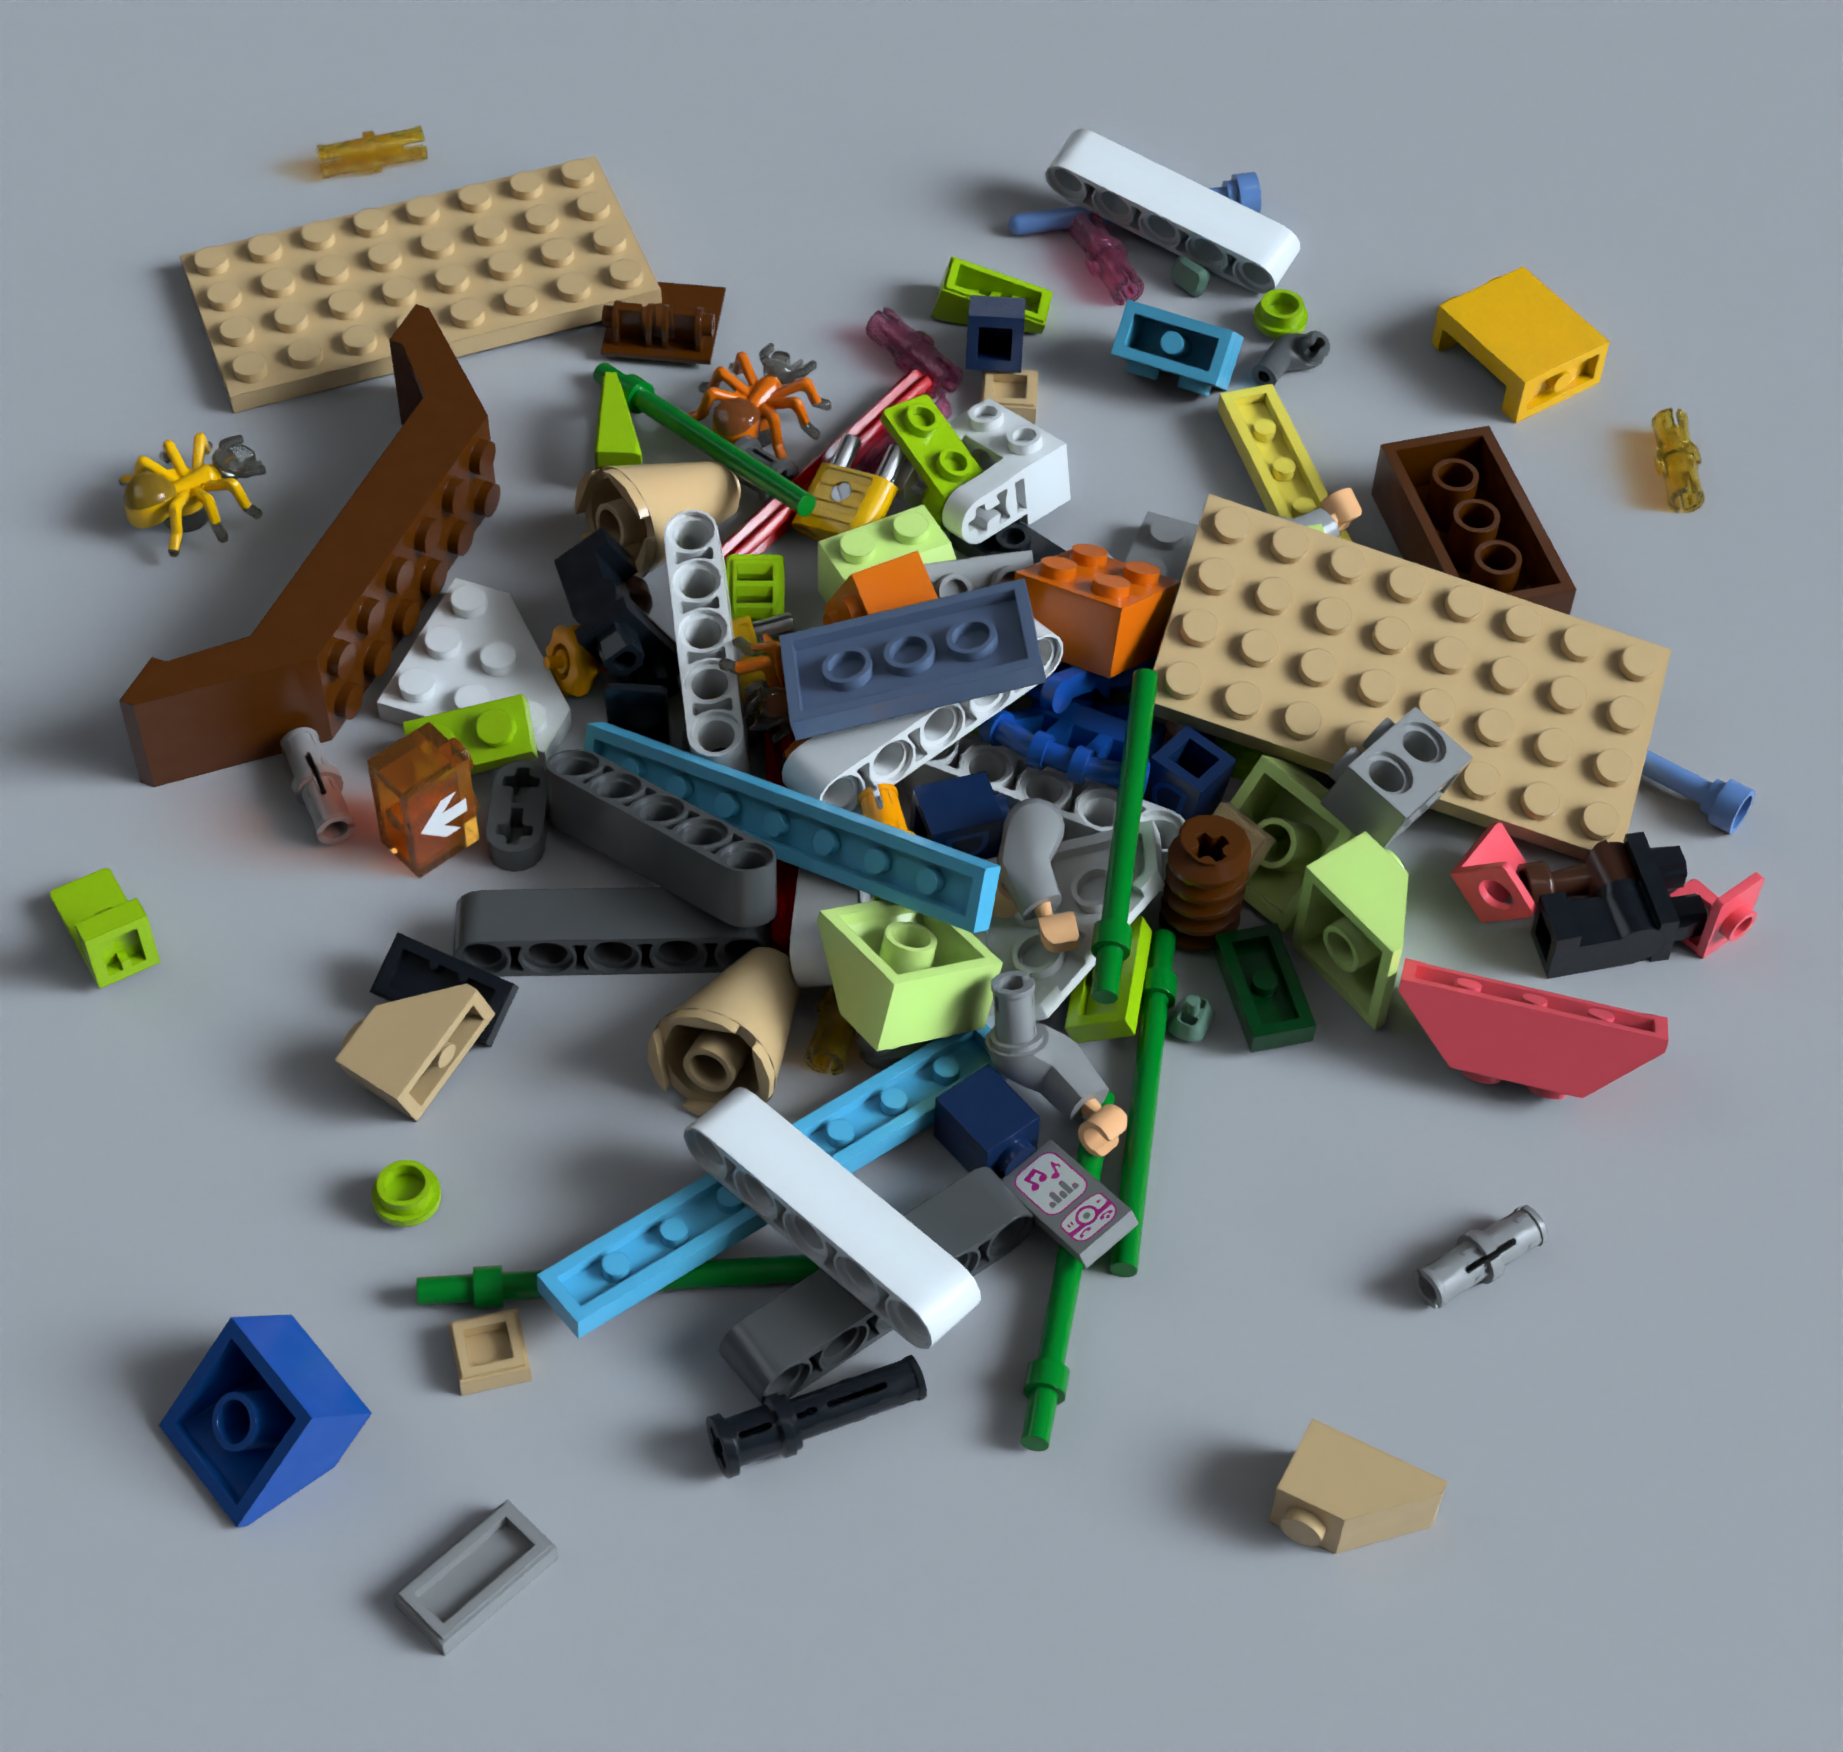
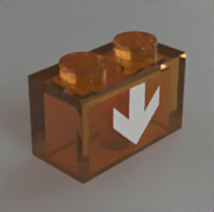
(424, 798)

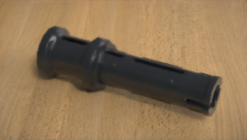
(777, 1425)

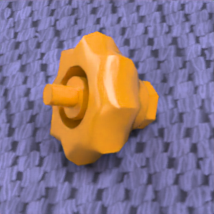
(570, 663)

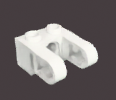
(1020, 480)

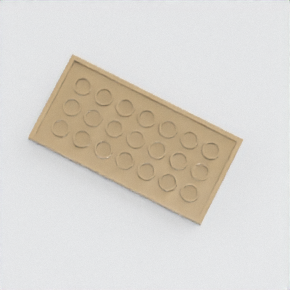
(486, 259)
(1319, 640)

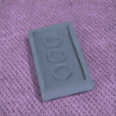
(911, 659)

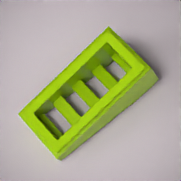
(968, 279)
(615, 433)
(756, 579)

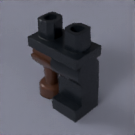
(615, 613)
(1625, 910)

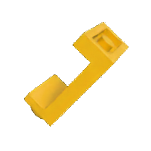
(1525, 340)

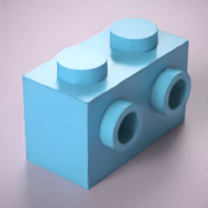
(1177, 345)

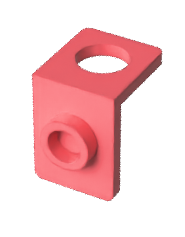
(1489, 877)
(1729, 914)

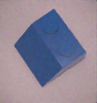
(263, 1415)

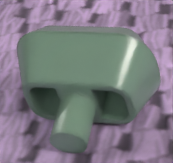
(1190, 276)
(1191, 1018)

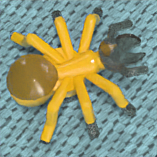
(180, 493)

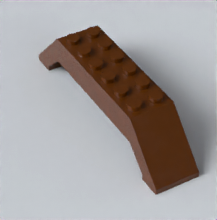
(349, 596)

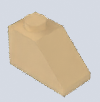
(414, 1045)
(1351, 1493)

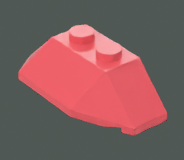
(1528, 1033)

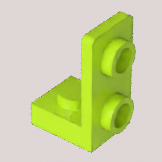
(931, 449)
(106, 927)

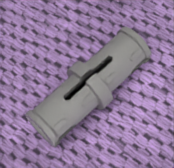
(329, 810)
(1480, 1256)

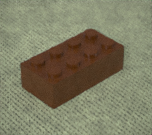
(1466, 515)

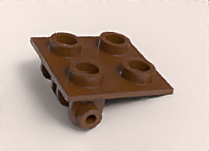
(673, 331)

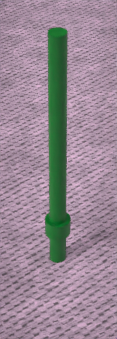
(642, 399)
(1112, 933)
(1156, 999)
(491, 1286)
(1047, 1375)

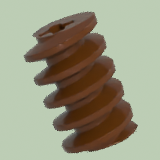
(1205, 881)

